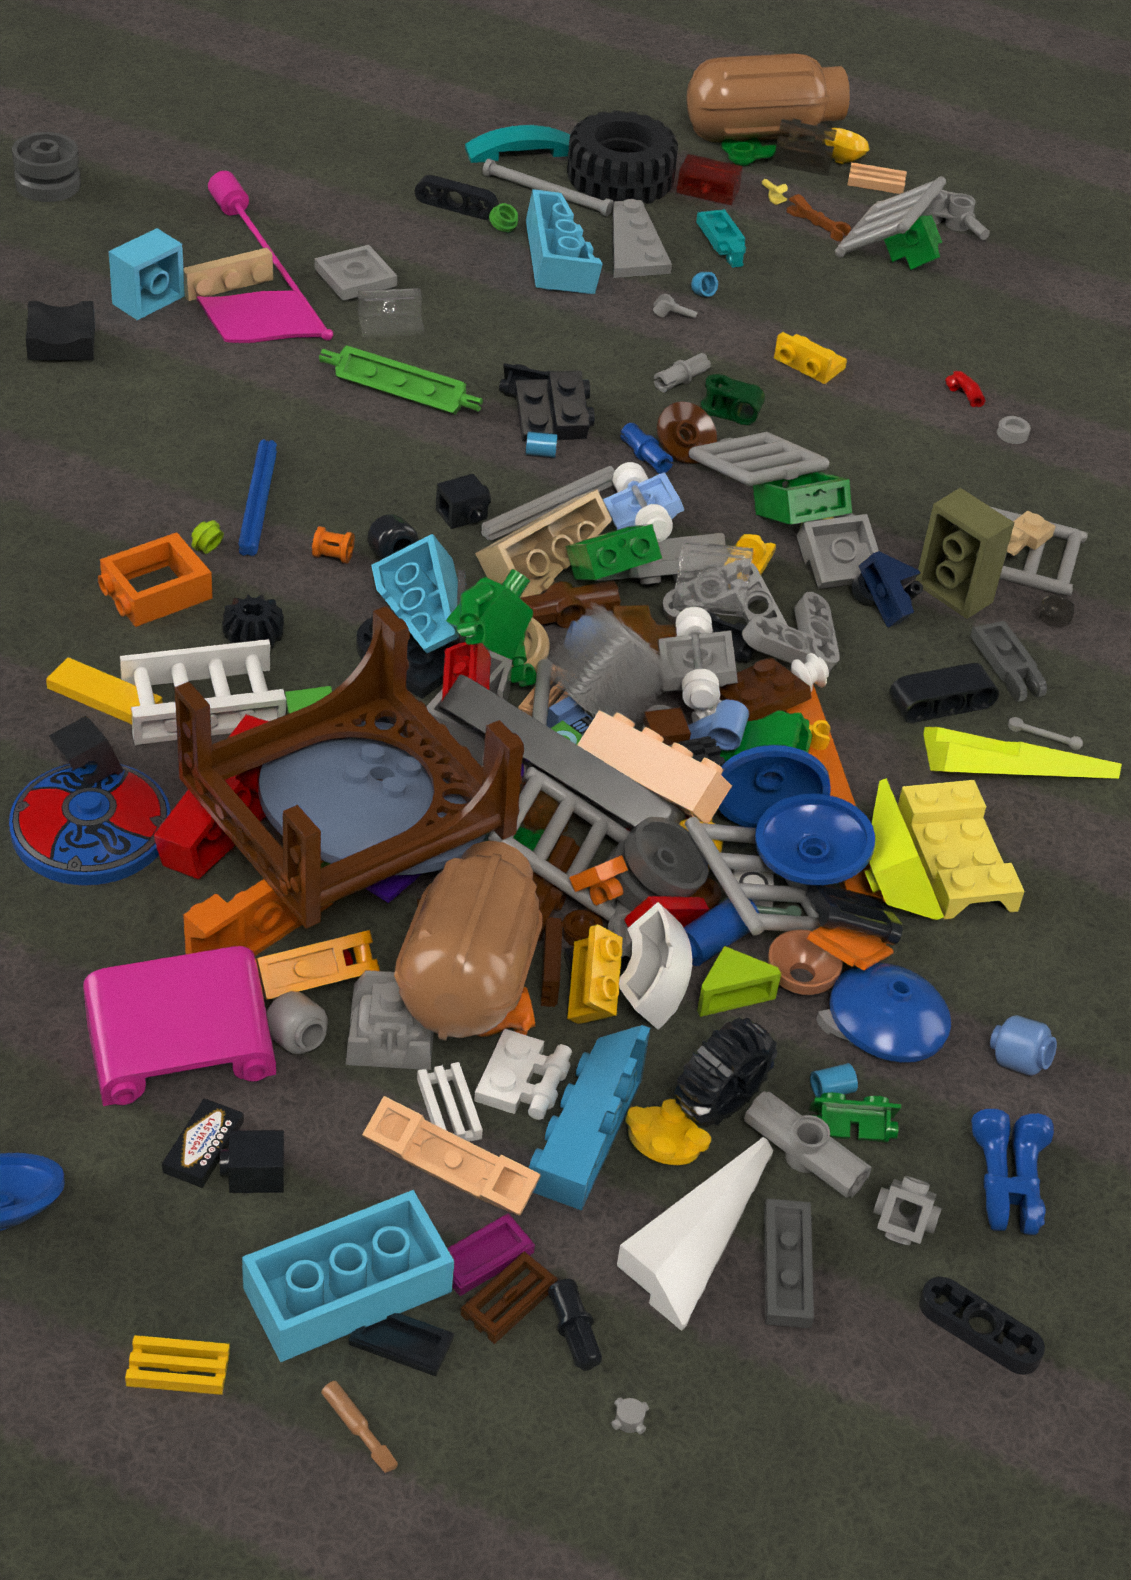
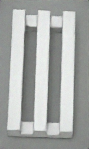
(442, 1077)

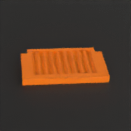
(851, 946)

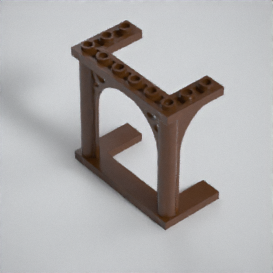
(368, 694)

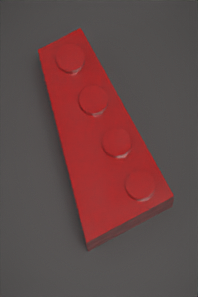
(190, 836)

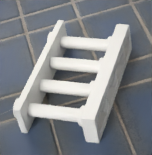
(158, 721)

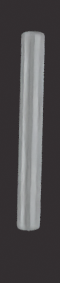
(530, 511)

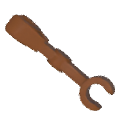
(804, 210)

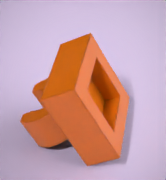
(601, 880)

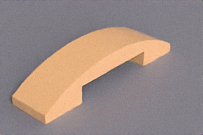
(451, 1158)

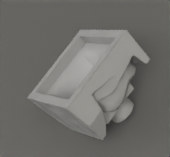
(383, 1029)

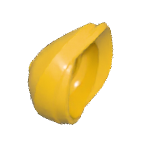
(847, 146)

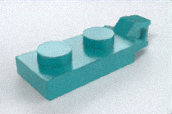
(723, 235)

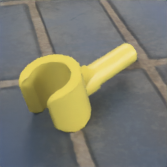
(775, 192)

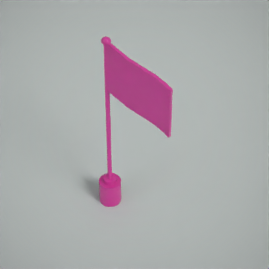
(263, 313)

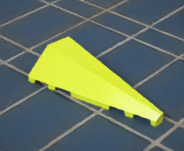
(971, 753)

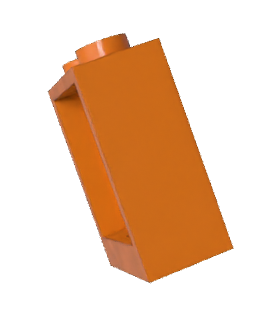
(141, 607)

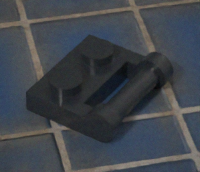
(855, 912)

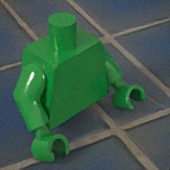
(498, 619)

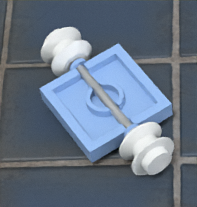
(643, 500)

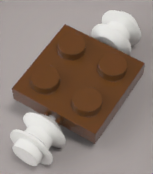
(772, 687)

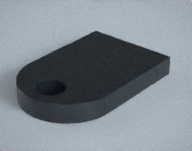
(424, 670)

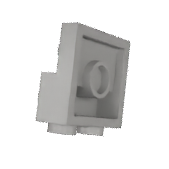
(836, 548)

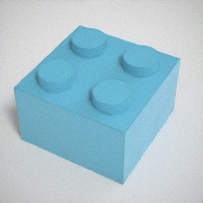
(146, 273)

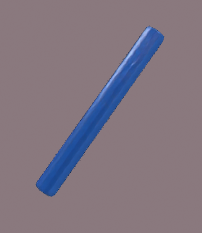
(257, 498)

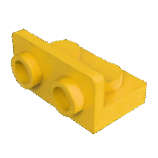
(808, 357)

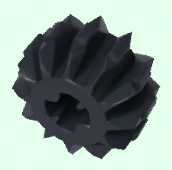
(253, 620)

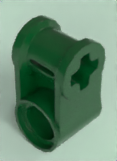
(731, 399)

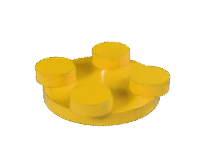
(666, 1133)

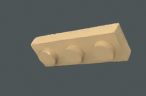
(228, 274)

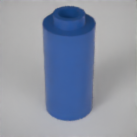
(715, 930)

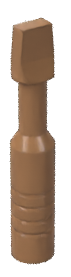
(358, 1425)

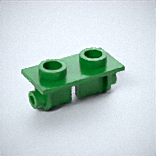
(871, 1115)

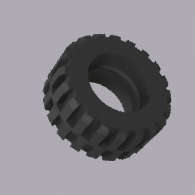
(622, 157)

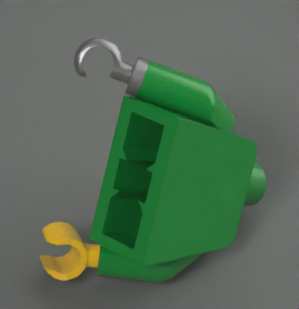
(782, 729)

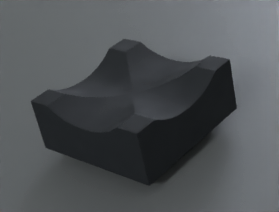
(60, 331)

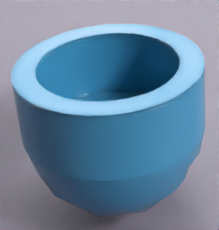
(705, 281)

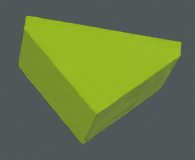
(737, 982)

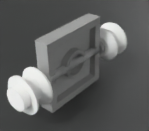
(699, 659)

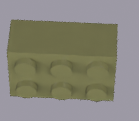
(964, 552)

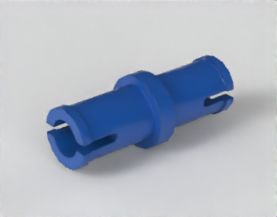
(646, 448)

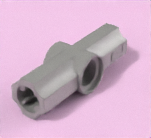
(807, 1144)

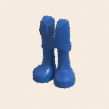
(1028, 1137)

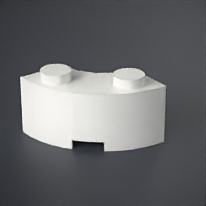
(658, 965)

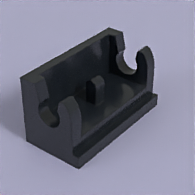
(84, 743)

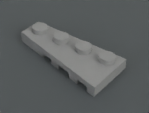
(636, 242)

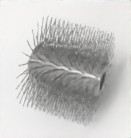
(608, 667)

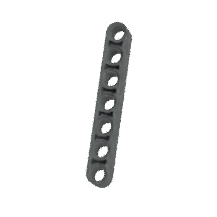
(558, 757)

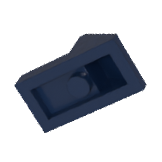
(885, 580)

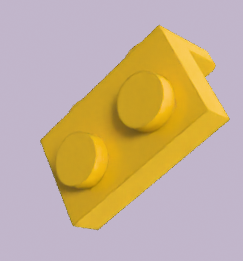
(595, 976)

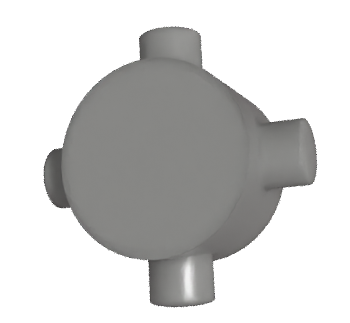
(630, 1415)

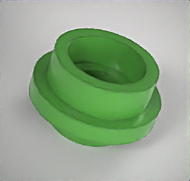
(504, 217)

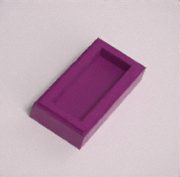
(487, 1253)

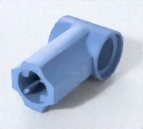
(724, 725)

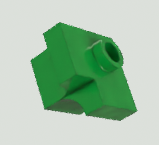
(917, 244)

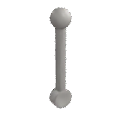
(1017, 724)

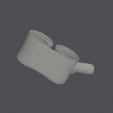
(958, 211)

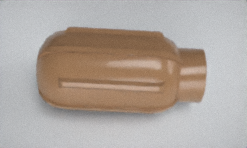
(751, 95)
(471, 942)

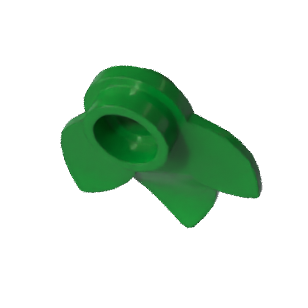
(746, 152)

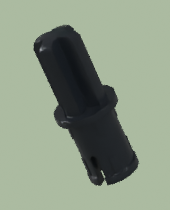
(575, 1324)

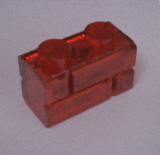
(709, 179)

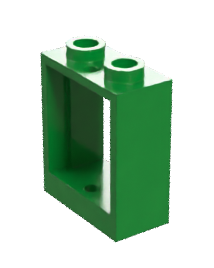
(804, 498)
(613, 552)

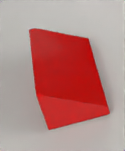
(466, 660)

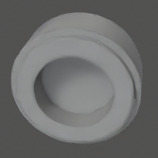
(1013, 430)

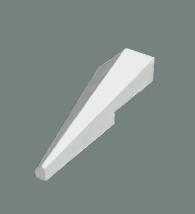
(685, 1242)

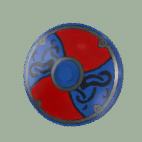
(88, 830)

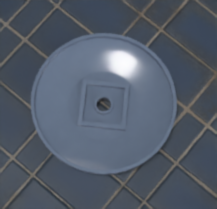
(344, 799)

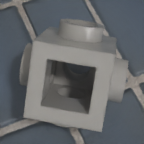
(904, 1227)

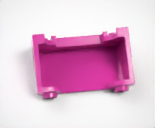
(177, 1019)

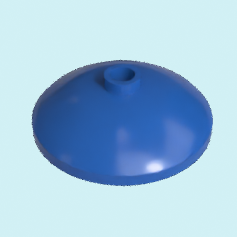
(767, 776)
(815, 839)
(890, 1012)
(27, 1186)

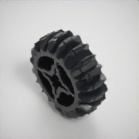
(725, 1071)

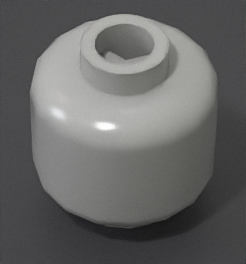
(297, 1022)

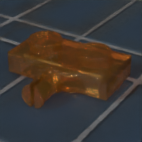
(643, 624)

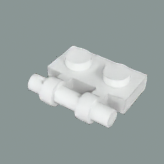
(511, 1068)

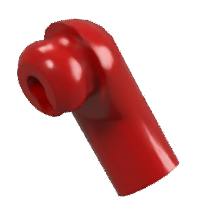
(969, 386)

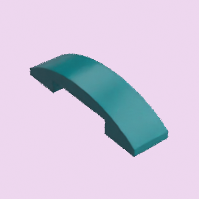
(516, 139)

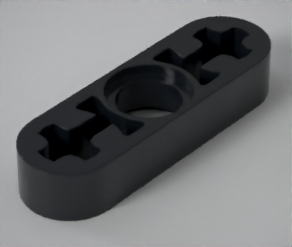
(443, 200)
(975, 1306)

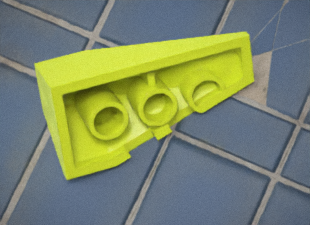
(895, 861)

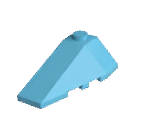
(421, 590)

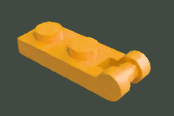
(315, 965)

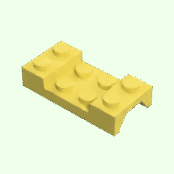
(958, 846)

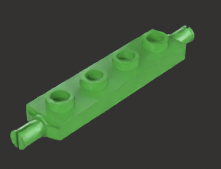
(401, 380)

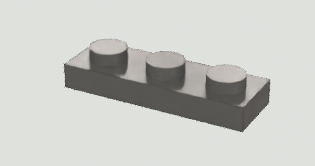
(788, 1263)

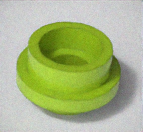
(207, 536)

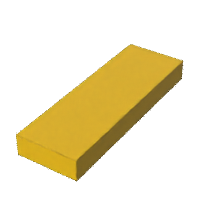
(95, 689)

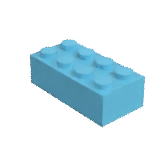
(347, 1275)

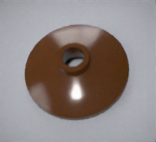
(689, 421)

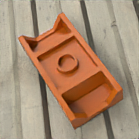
(249, 920)

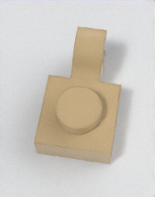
(1029, 531)

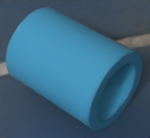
(541, 444)
(834, 1079)

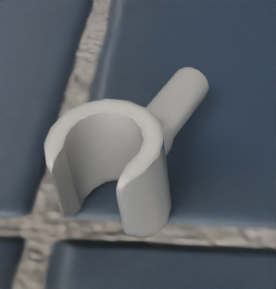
(666, 303)

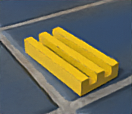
(178, 1357)

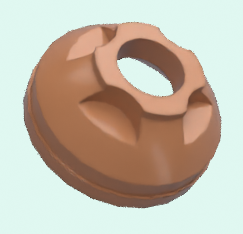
(795, 951)

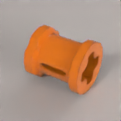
(323, 538)

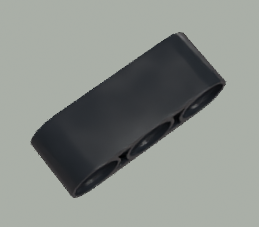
(943, 692)

